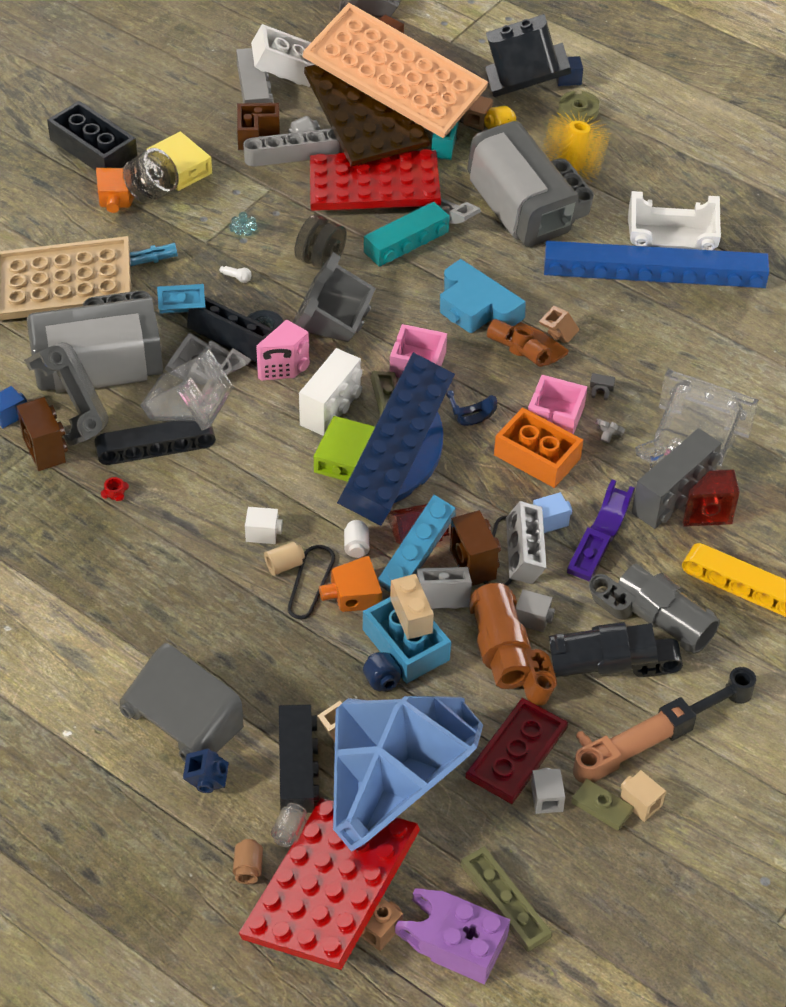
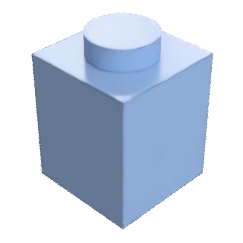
(555, 511)

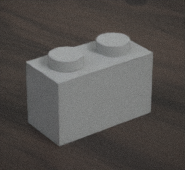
(446, 586)

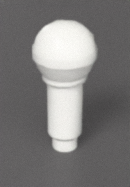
(243, 275)

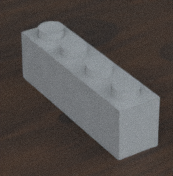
(252, 80)

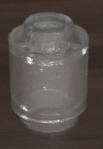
(289, 825)

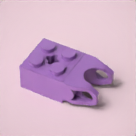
(456, 933)

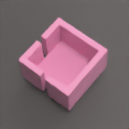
(421, 341)
(559, 402)

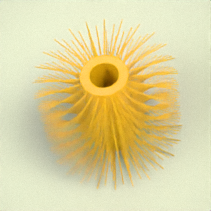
(575, 142)

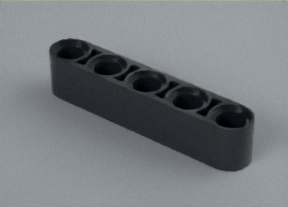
(152, 441)

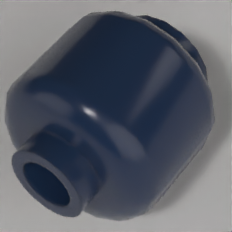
(382, 671)

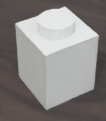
(262, 525)

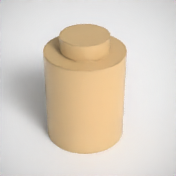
(284, 558)

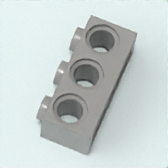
(526, 542)

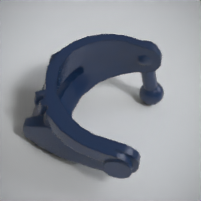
(485, 408)

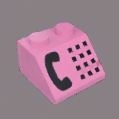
(283, 352)

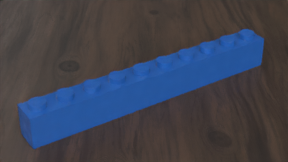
(656, 264)

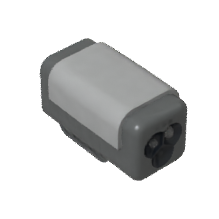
(523, 187)
(110, 334)

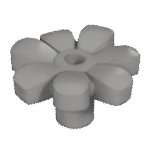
(609, 430)

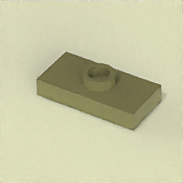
(602, 804)

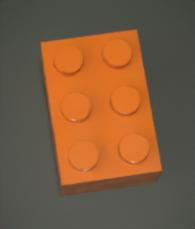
(538, 447)

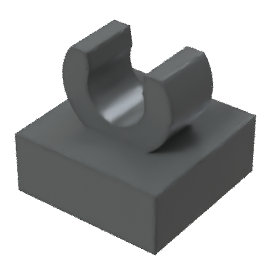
(602, 382)

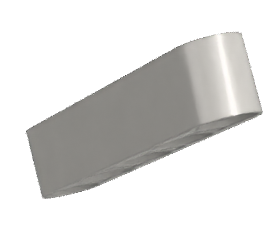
(290, 147)

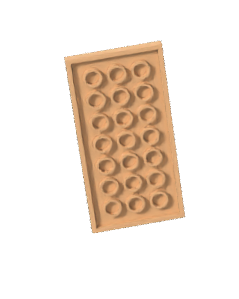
(395, 70)

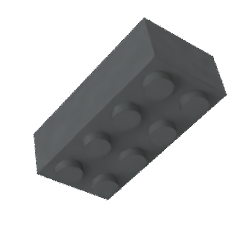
(670, 480)

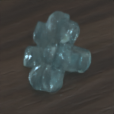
(243, 224)

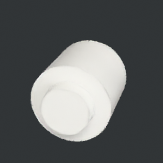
(356, 539)

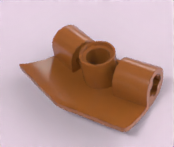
(527, 342)

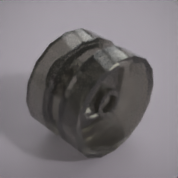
(150, 175)
(319, 240)

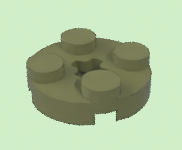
(579, 105)

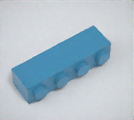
(419, 541)

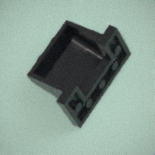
(524, 56)

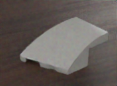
(193, 346)

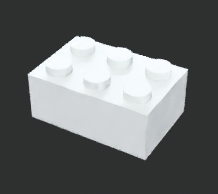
(280, 54)
(330, 391)

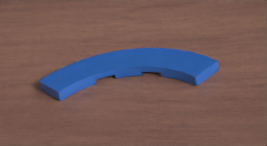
(426, 459)

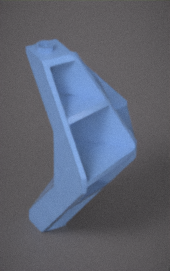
(393, 755)

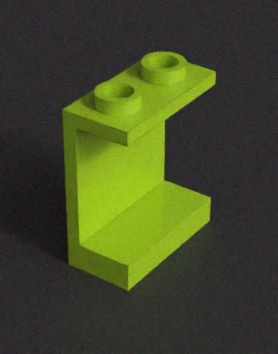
(341, 448)

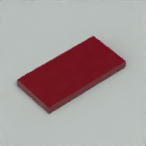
(516, 750)

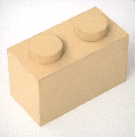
(411, 606)

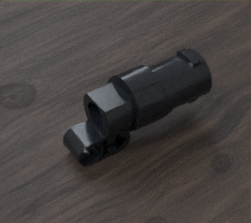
(615, 650)

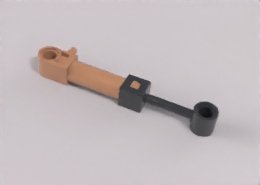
(671, 722)

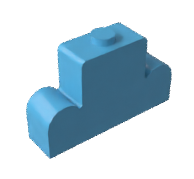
(475, 299)

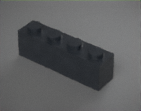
(228, 328)
(296, 756)

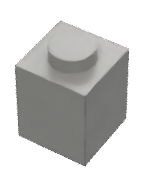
(535, 610)
(547, 790)

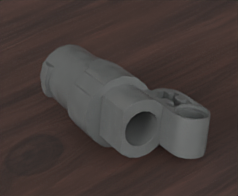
(657, 602)

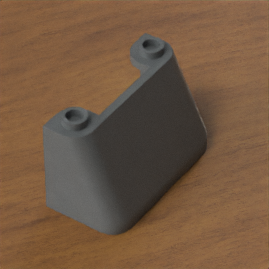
(91, 413)
(184, 702)

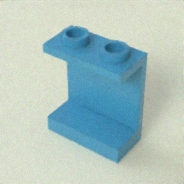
(180, 298)

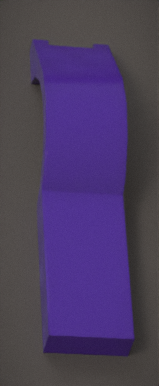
(598, 536)

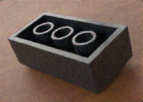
(91, 137)

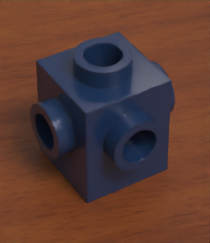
(205, 770)

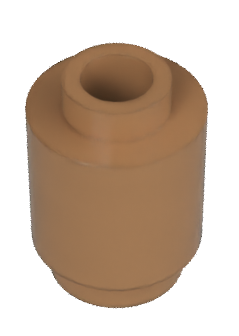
(247, 861)

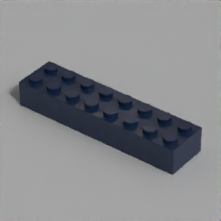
(396, 439)

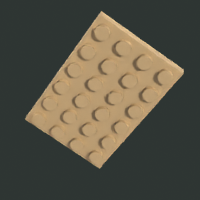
(62, 275)

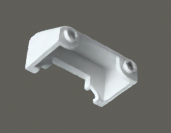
(673, 226)

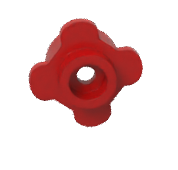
(114, 489)

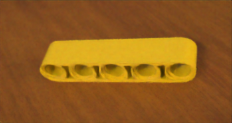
(736, 577)

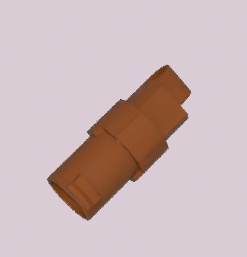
(507, 647)

